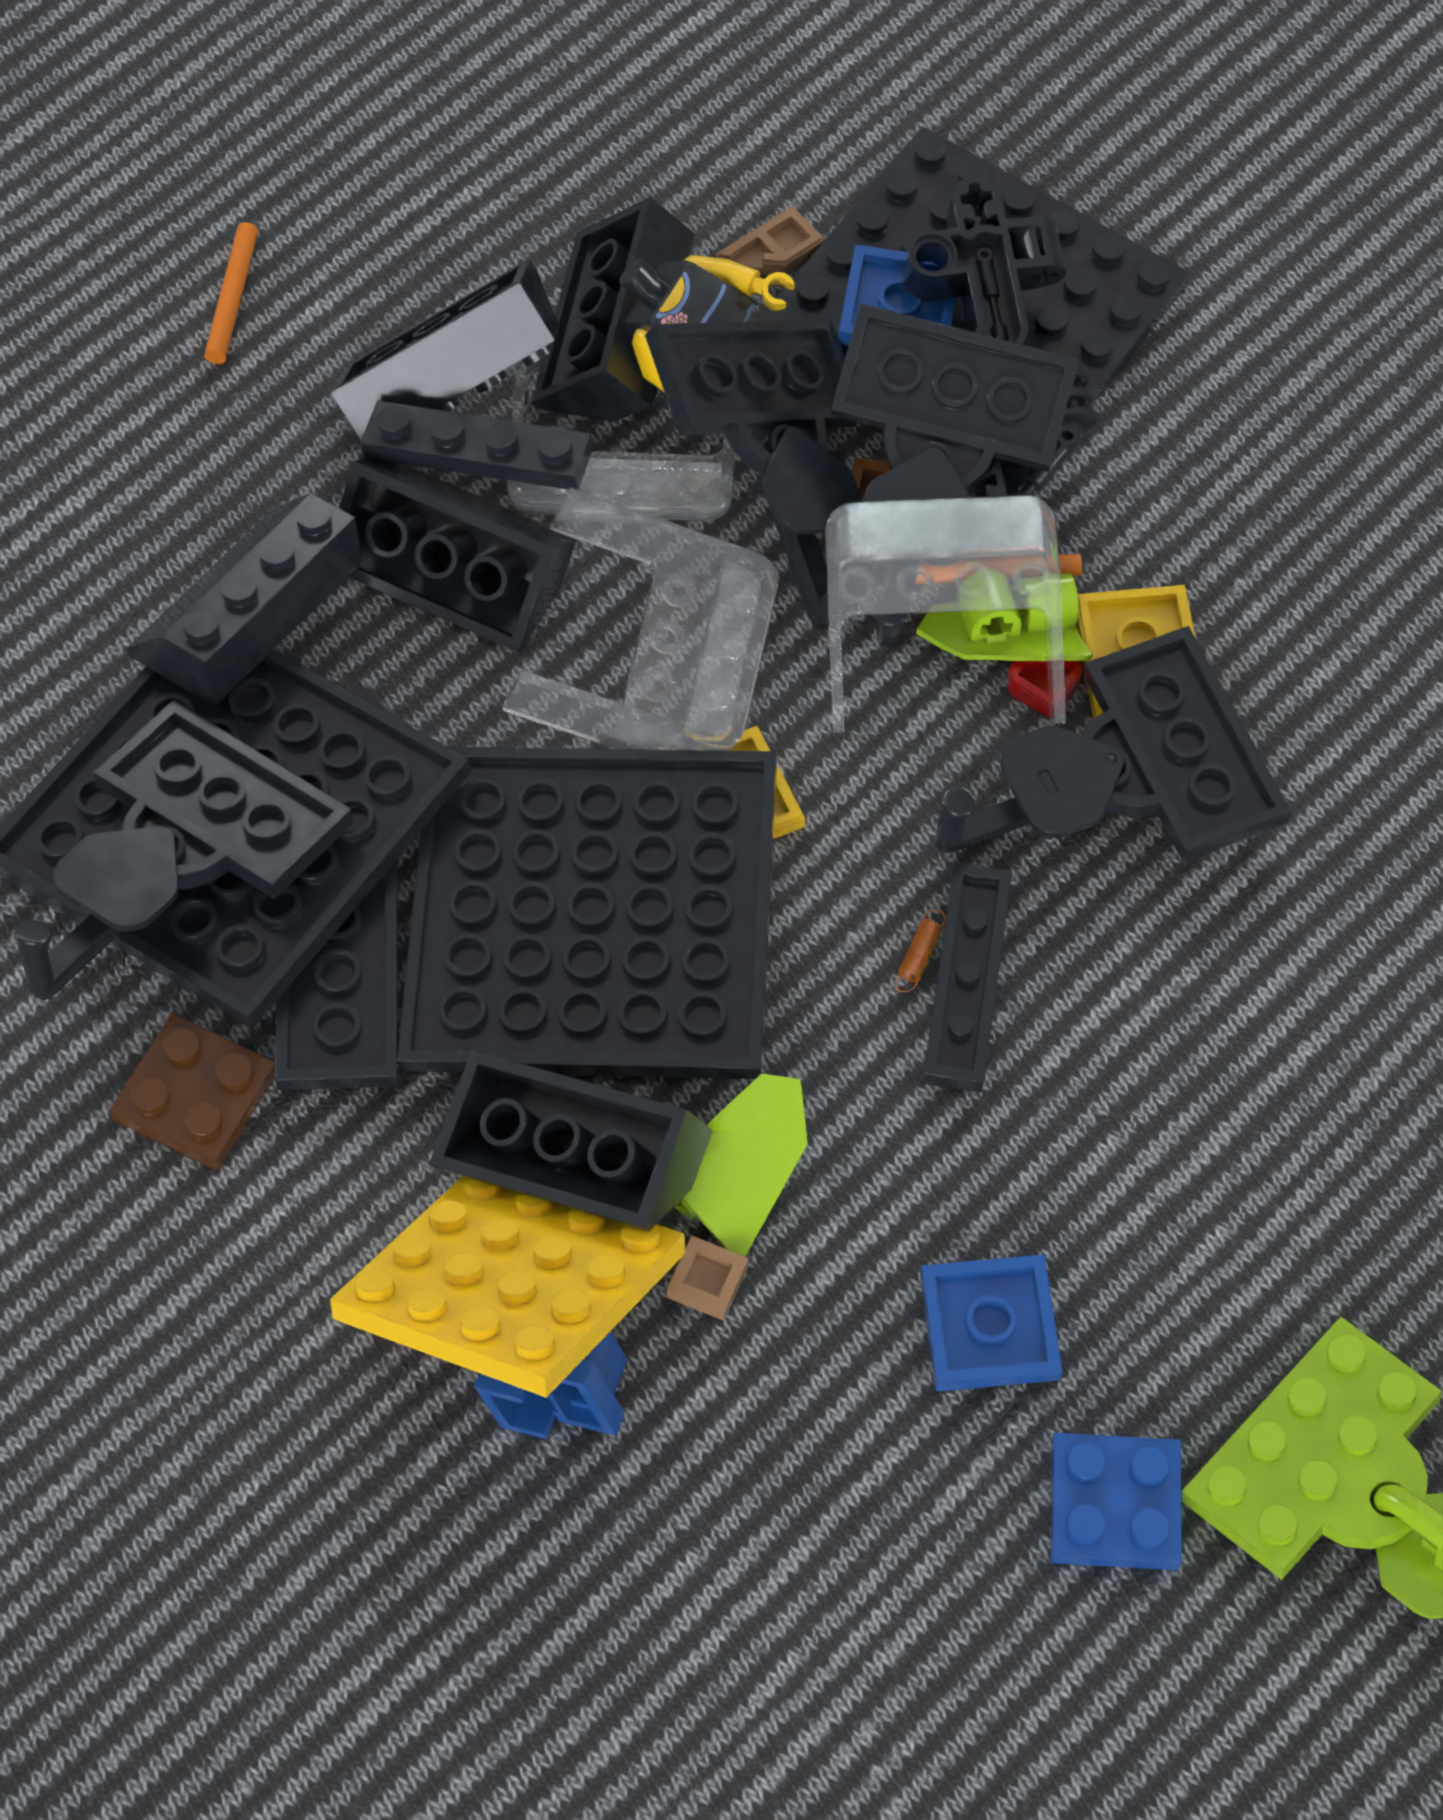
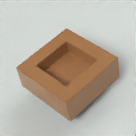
(707, 1278)

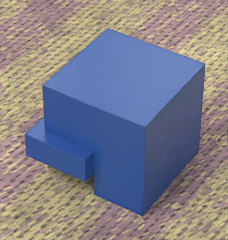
(579, 1400)

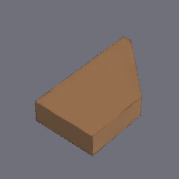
(776, 245)

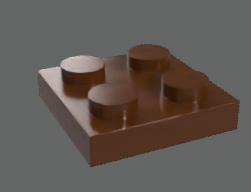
(194, 1091)

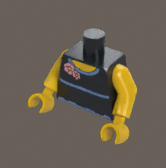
(692, 292)

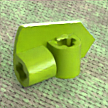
(1006, 633)
(748, 1161)

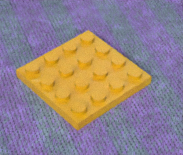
(506, 1283)

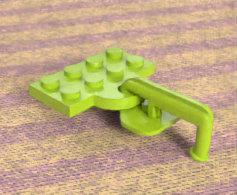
(1318, 1458)

